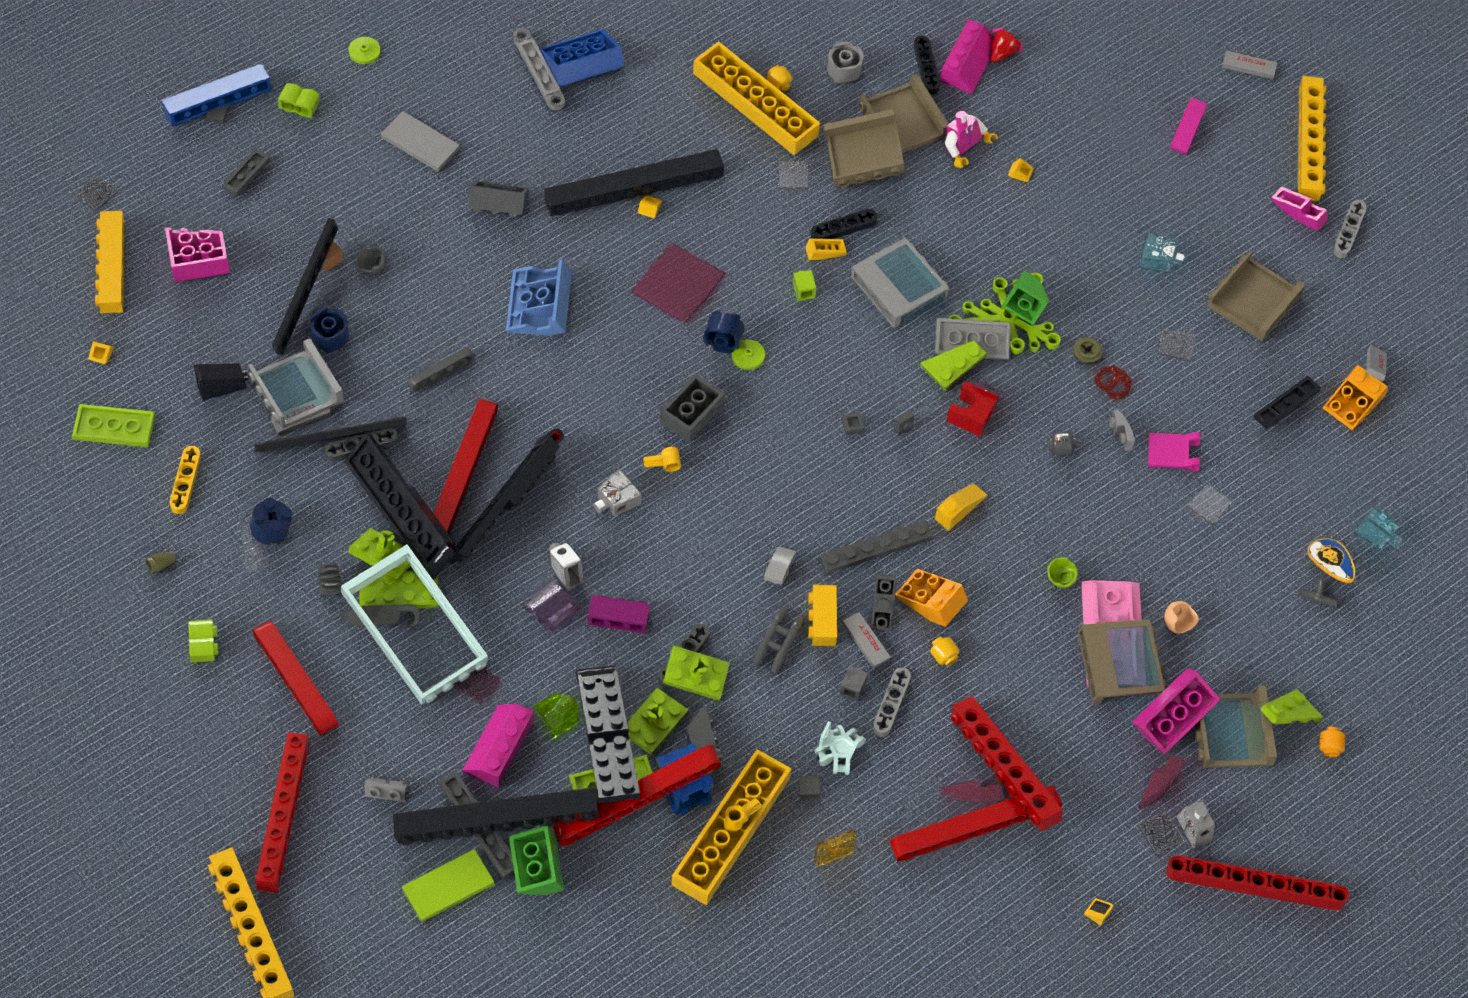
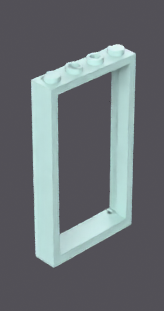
(379, 570)

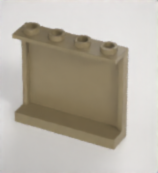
(915, 112)
(864, 148)
(1254, 297)

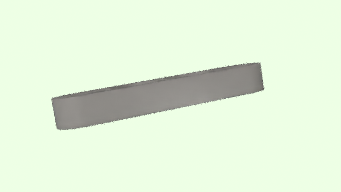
(1348, 228)
(892, 702)

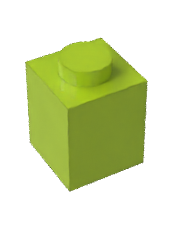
(804, 285)

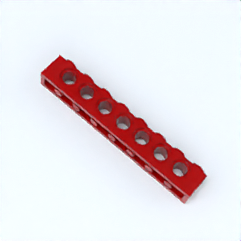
(1014, 765)
(282, 812)

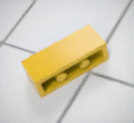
(823, 615)

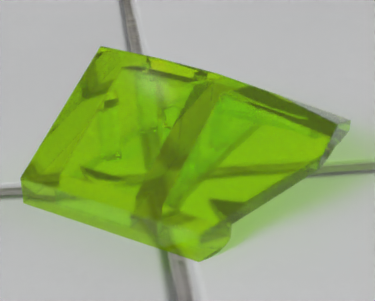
(558, 713)

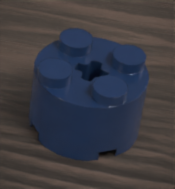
(329, 329)
(724, 332)
(270, 521)

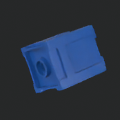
(692, 794)

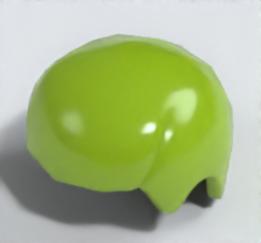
(1062, 572)

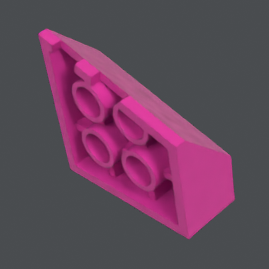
(196, 254)

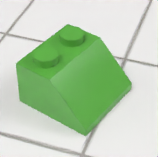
(1026, 298)

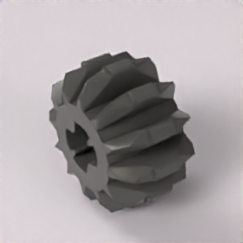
(329, 579)

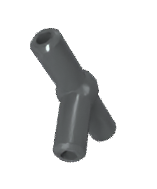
(1318, 597)

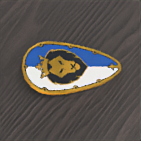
(1332, 559)

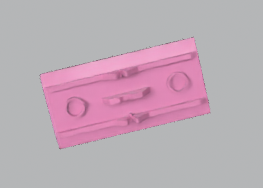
(1110, 602)

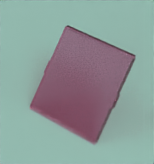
(678, 282)

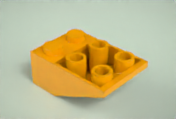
(1356, 398)
(933, 596)

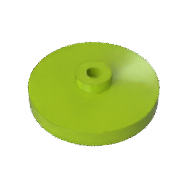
(364, 50)
(749, 355)

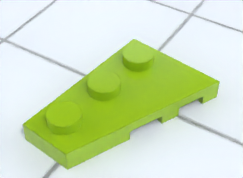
(953, 364)
(1291, 708)

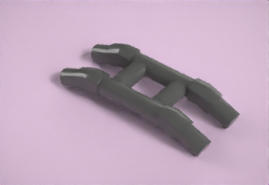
(781, 649)

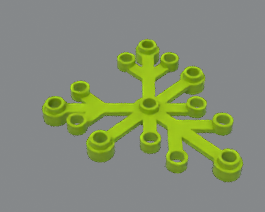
(1033, 331)

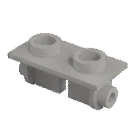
(389, 791)

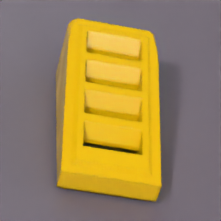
(814, 250)

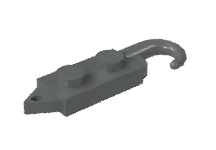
(383, 614)

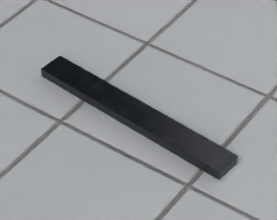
(305, 286)
(330, 433)

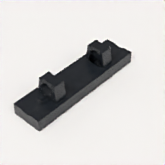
(1287, 402)

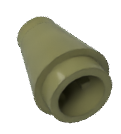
(159, 561)

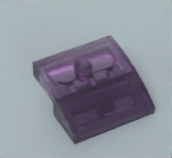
(552, 606)

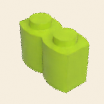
(299, 100)
(202, 640)

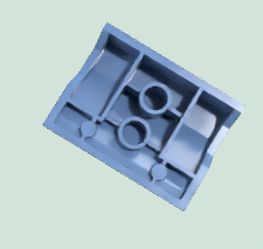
(539, 300)

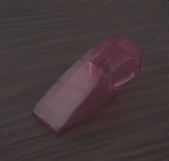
(1162, 781)
(973, 791)

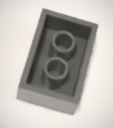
(692, 408)

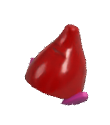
(1004, 45)

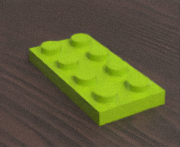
(393, 591)

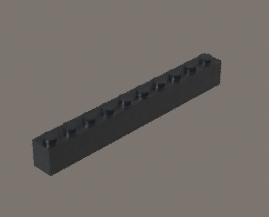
(634, 182)
(496, 815)

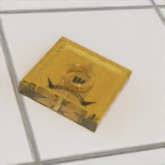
(835, 848)

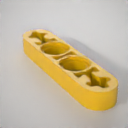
(182, 479)

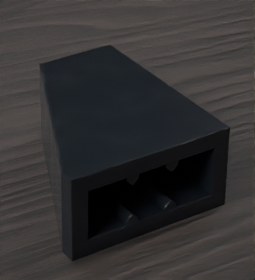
(219, 379)

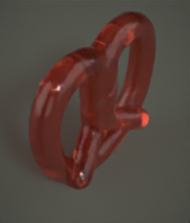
(1108, 387)

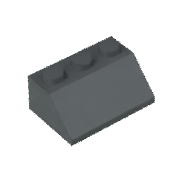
(498, 198)

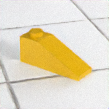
(959, 505)

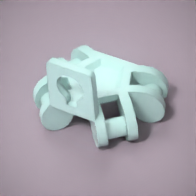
(841, 746)

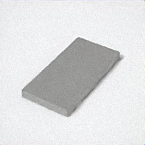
(420, 141)
(989, 335)

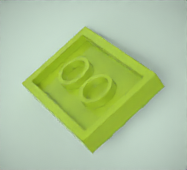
(376, 546)
(696, 673)
(655, 721)

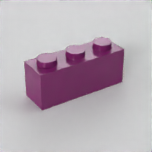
(619, 614)

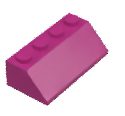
(968, 57)
(1176, 710)
(499, 743)

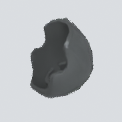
(371, 260)

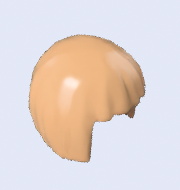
(1180, 617)

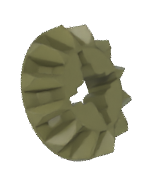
(1085, 344)

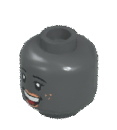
(1063, 443)

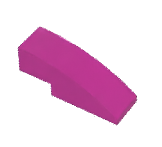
(1188, 125)
(1300, 208)

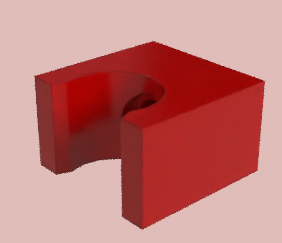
(978, 415)

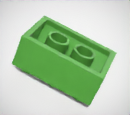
(536, 862)

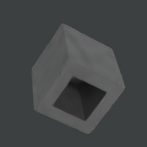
(853, 683)

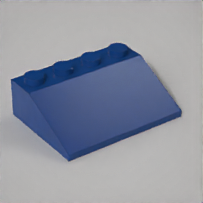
(583, 57)

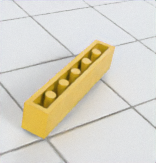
(111, 262)

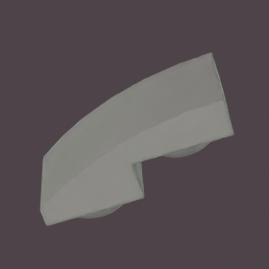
(1122, 428)
(779, 565)

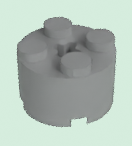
(845, 62)

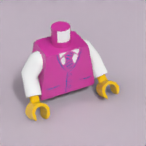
(963, 134)

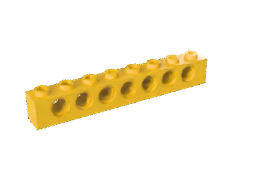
(1311, 137)
(227, 862)

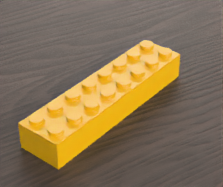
(756, 98)
(719, 847)

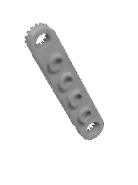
(539, 69)

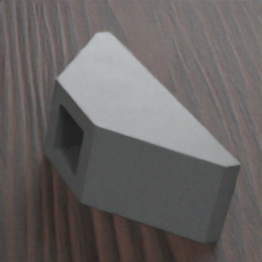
(883, 602)
(701, 732)

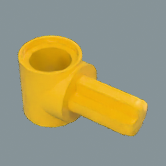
(668, 460)
(742, 813)

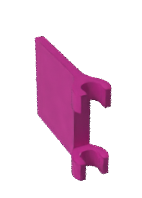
(1173, 450)

